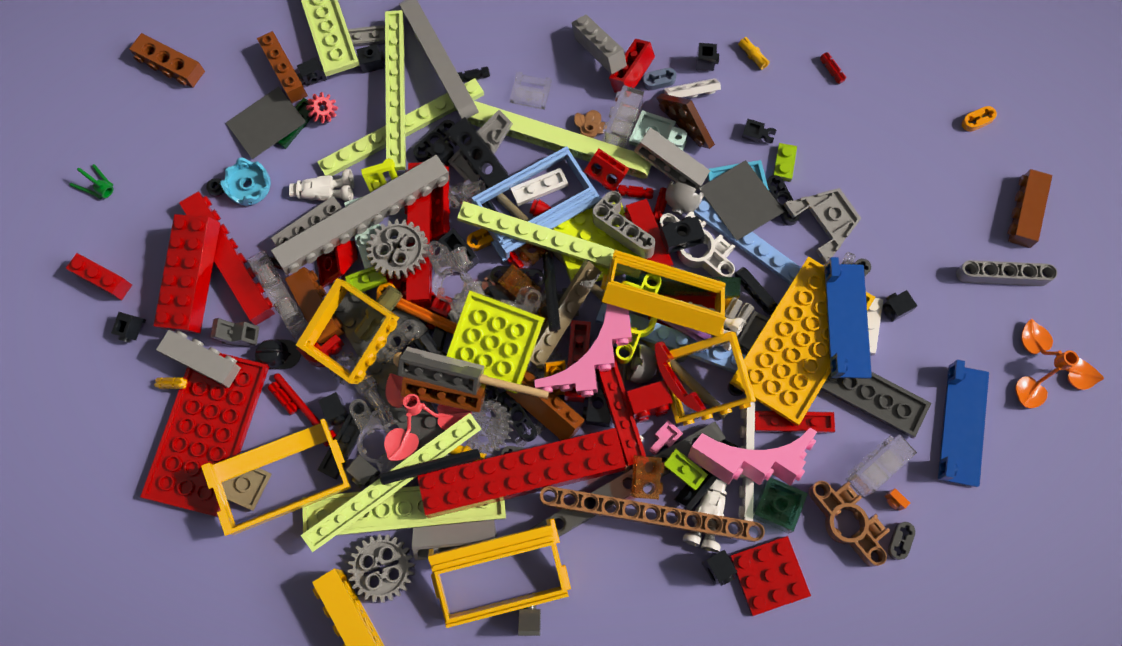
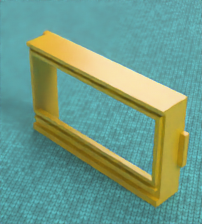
(662, 306)
(266, 455)
(493, 550)

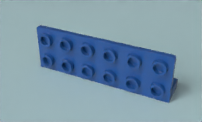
(847, 320)
(963, 425)

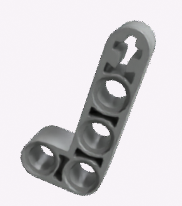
(642, 244)

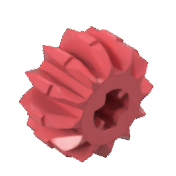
(327, 112)

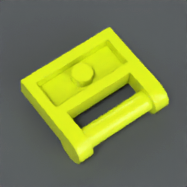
(374, 174)

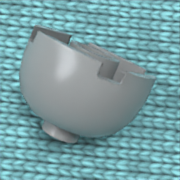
(682, 198)
(643, 365)

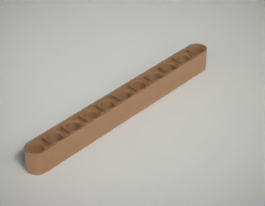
(661, 512)

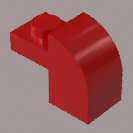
(331, 347)

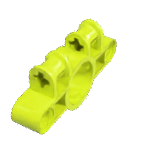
(637, 334)

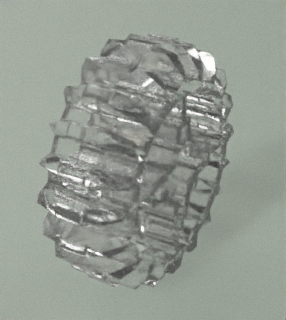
(494, 436)

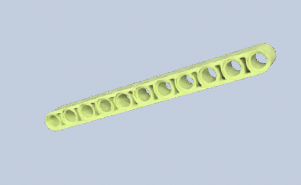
(558, 138)

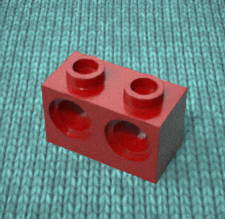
(608, 166)

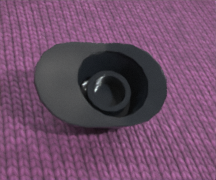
(278, 353)

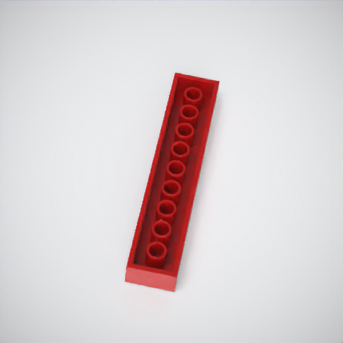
(521, 473)

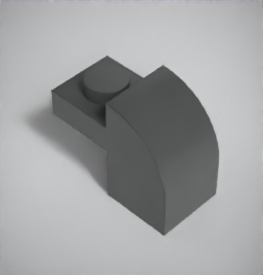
(234, 333)

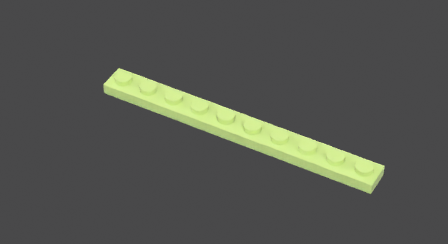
(395, 88)
(376, 140)
(541, 237)
(377, 493)

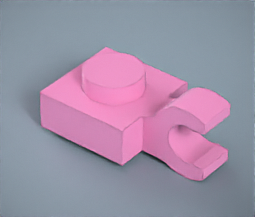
(667, 436)

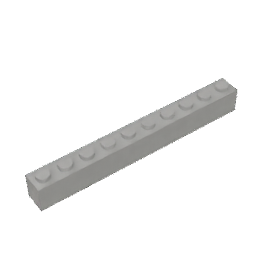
(361, 215)

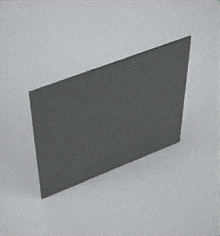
(265, 122)
(741, 200)

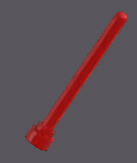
(299, 403)

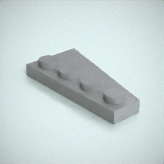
(493, 134)

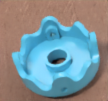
(240, 173)

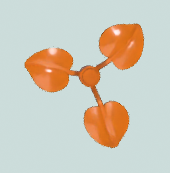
(1080, 375)

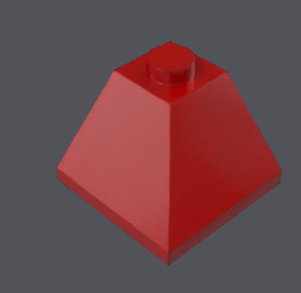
(336, 262)

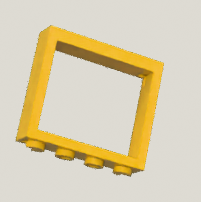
(323, 316)
(743, 403)

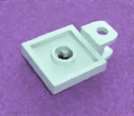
(660, 124)

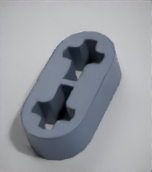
(659, 79)

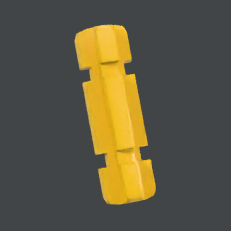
(170, 383)

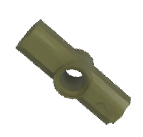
(373, 318)

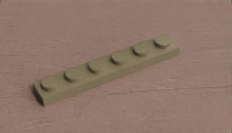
(568, 307)

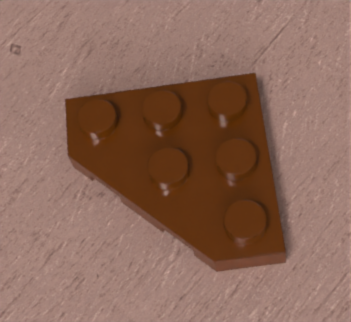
(686, 117)

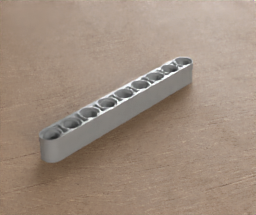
(439, 58)

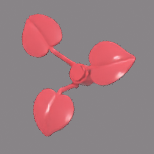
(401, 443)

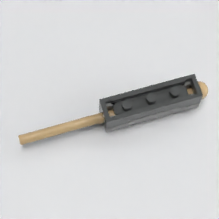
(452, 373)

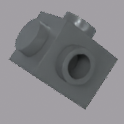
(363, 472)

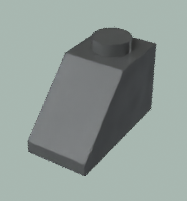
(529, 621)

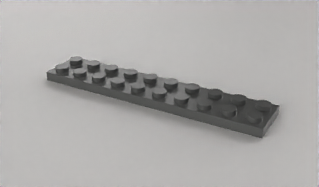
(872, 396)
(424, 425)

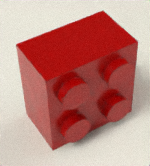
(650, 401)

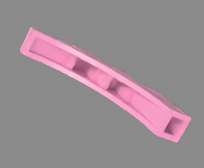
(600, 356)
(731, 462)

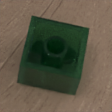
(779, 505)

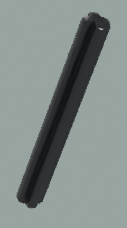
(429, 466)

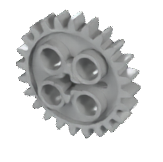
(412, 255)
(376, 550)

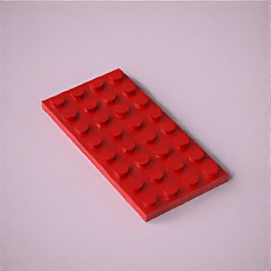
(203, 428)

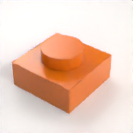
(896, 500)

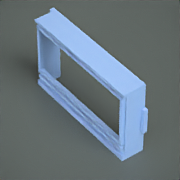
(550, 218)

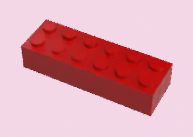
(187, 273)

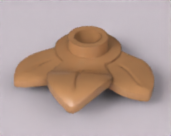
(590, 124)

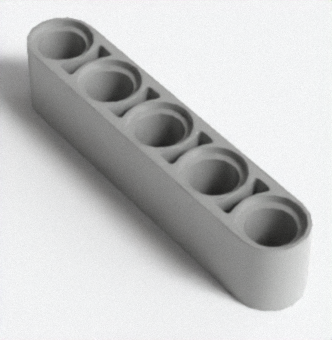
(1014, 269)

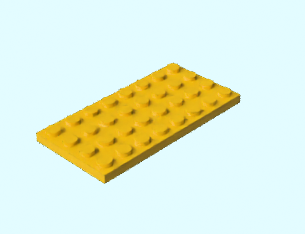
(792, 350)

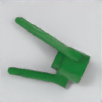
(102, 188)

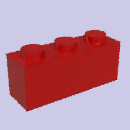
(638, 59)
(99, 276)

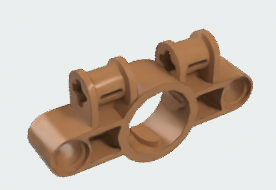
(870, 528)

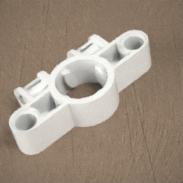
(714, 259)

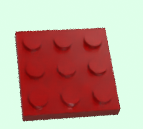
(770, 576)

